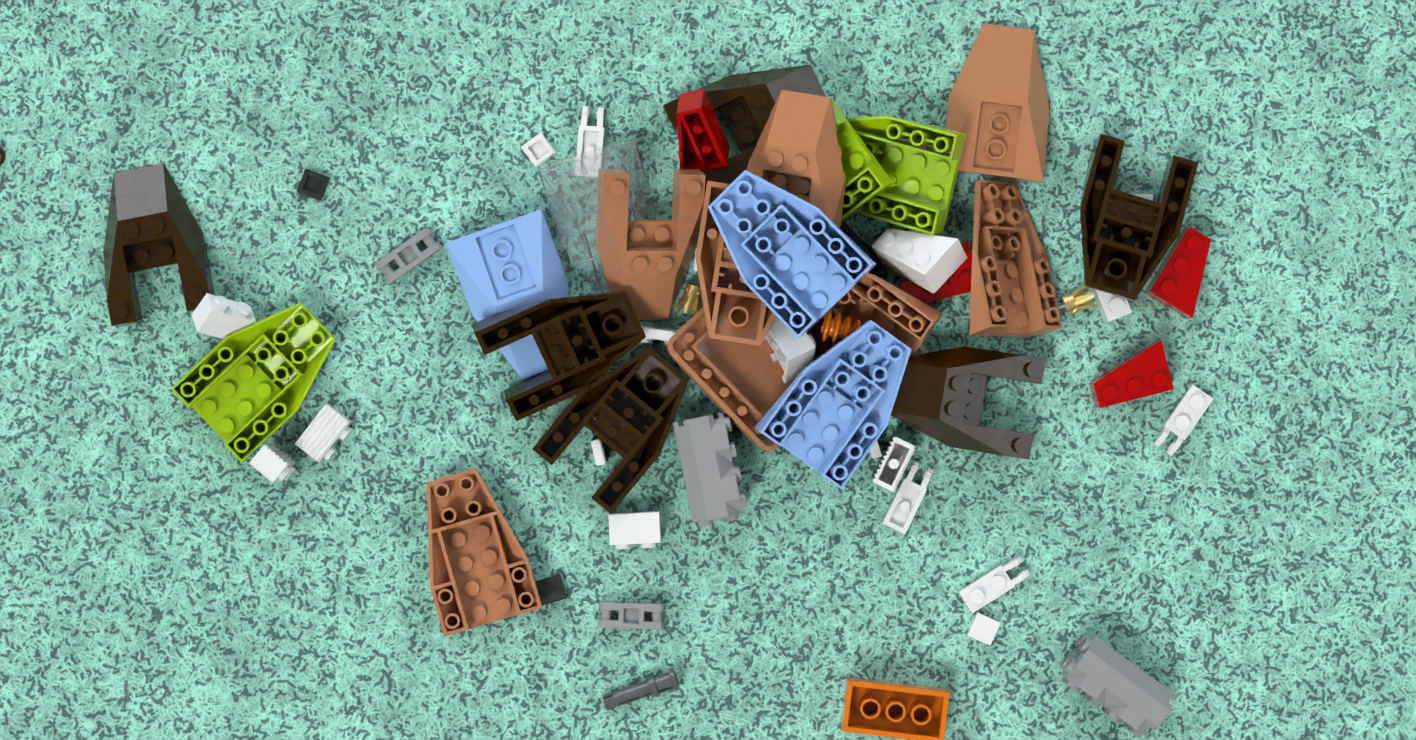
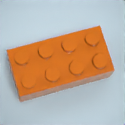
(894, 709)

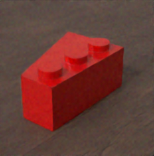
(699, 133)
(1181, 273)
(955, 285)
(1135, 378)

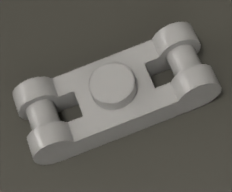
(408, 255)
(631, 615)

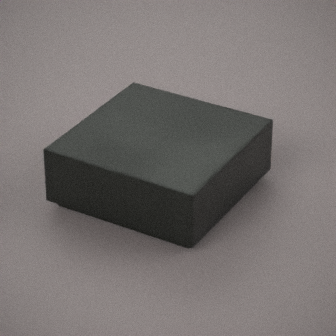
(313, 184)
(551, 589)

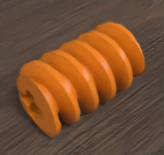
(836, 328)

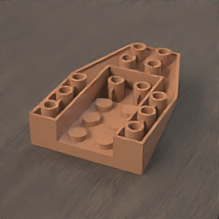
(1001, 106)
(1009, 267)
(887, 307)

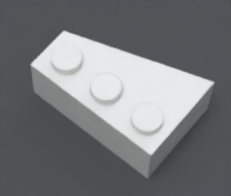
(919, 256)
(789, 350)

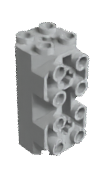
(709, 469)
(1117, 685)

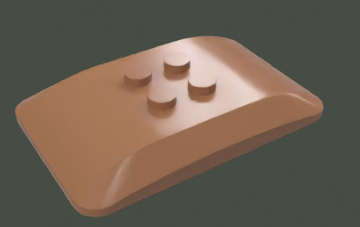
(732, 374)

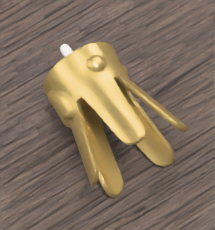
(690, 299)
(1075, 302)

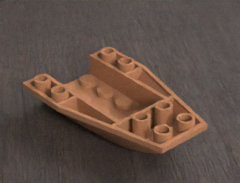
(474, 556)

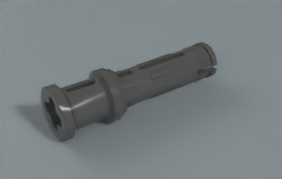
(652, 686)

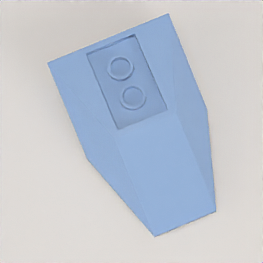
(787, 250)
(507, 270)
(840, 403)

